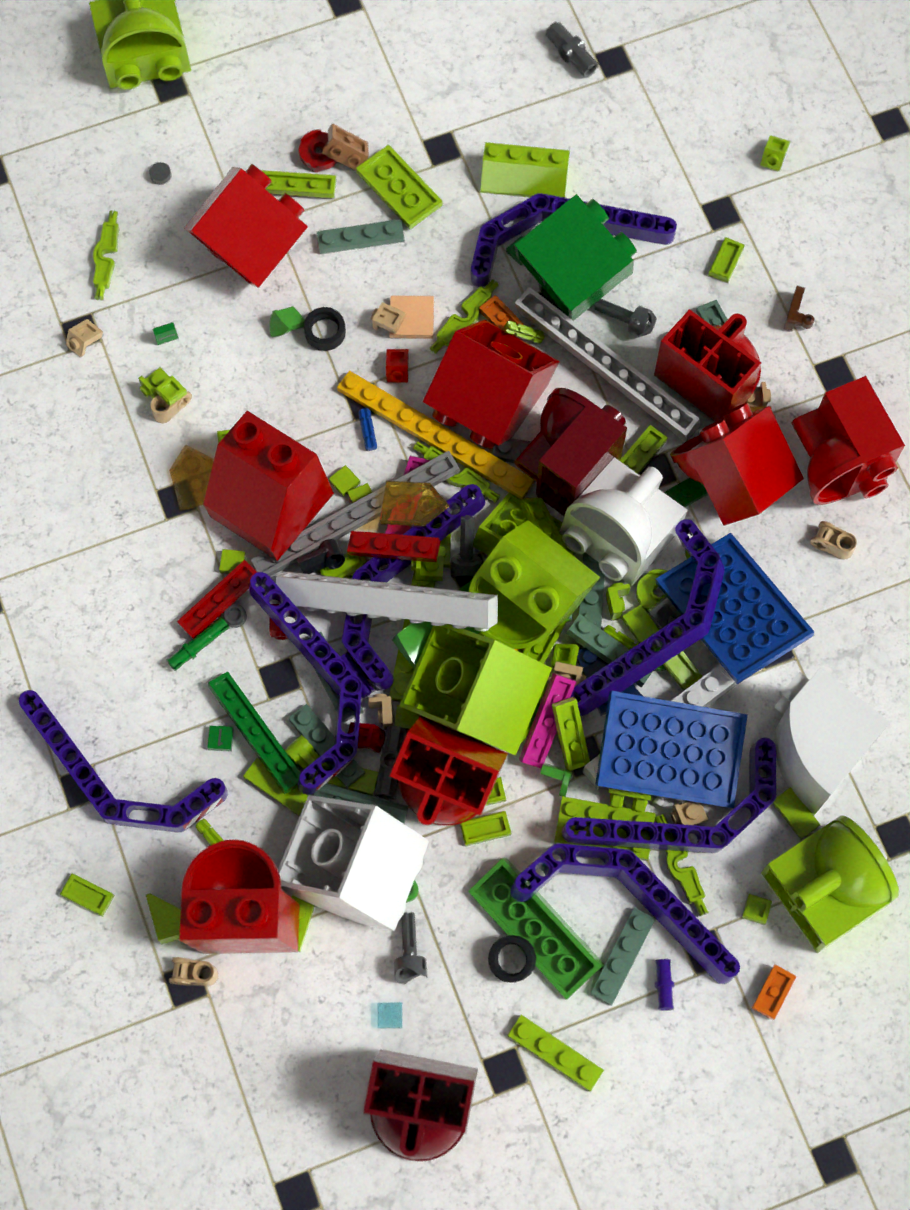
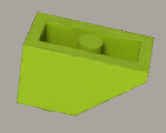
(165, 919)

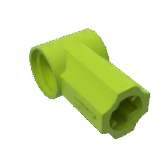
(303, 754)

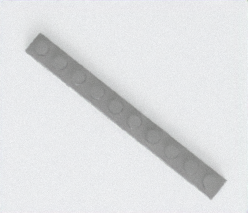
(353, 516)

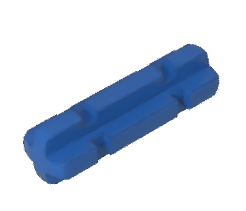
(367, 429)

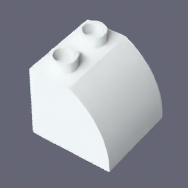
(822, 735)
(352, 861)

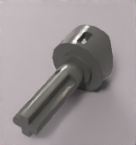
(637, 320)
(466, 562)
(409, 964)

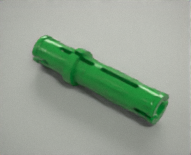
(193, 647)

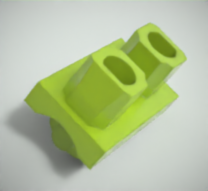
(639, 801)

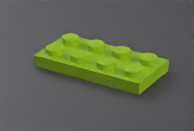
(399, 186)
(586, 809)

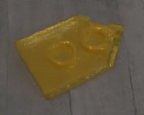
(191, 477)
(411, 503)

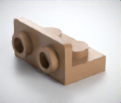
(345, 147)

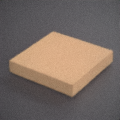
(418, 318)

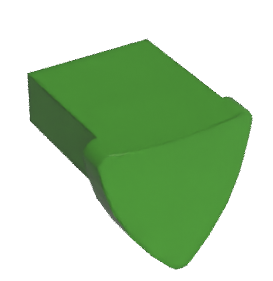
(284, 321)
(558, 773)

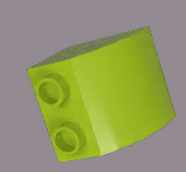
(476, 687)

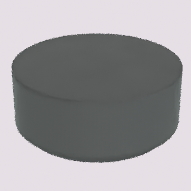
(160, 173)
(235, 616)

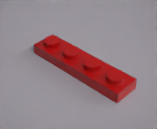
(393, 546)
(217, 600)

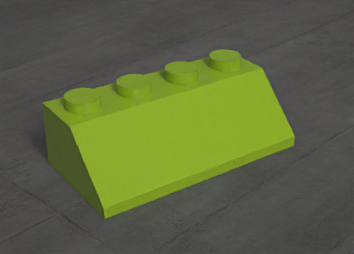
(524, 170)

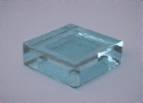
(390, 1015)

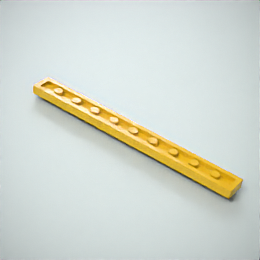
(435, 435)

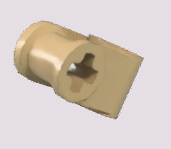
(166, 415)
(833, 539)
(188, 972)

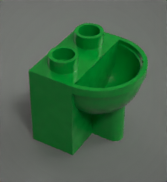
(576, 256)

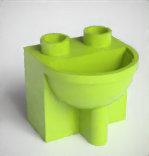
(139, 41)
(534, 584)
(832, 881)

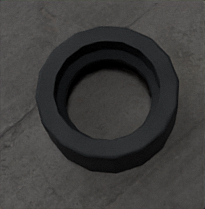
(320, 314)
(494, 963)

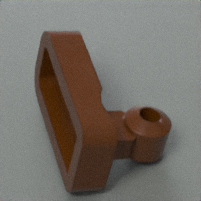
(794, 316)

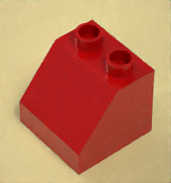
(488, 382)
(265, 485)

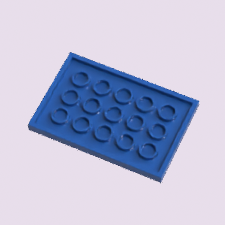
(751, 616)
(671, 749)

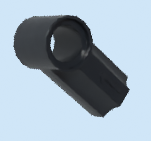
(327, 555)

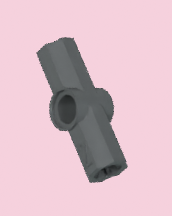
(571, 49)
(386, 785)

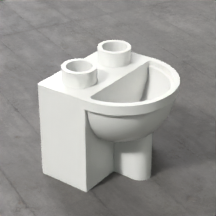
(622, 521)

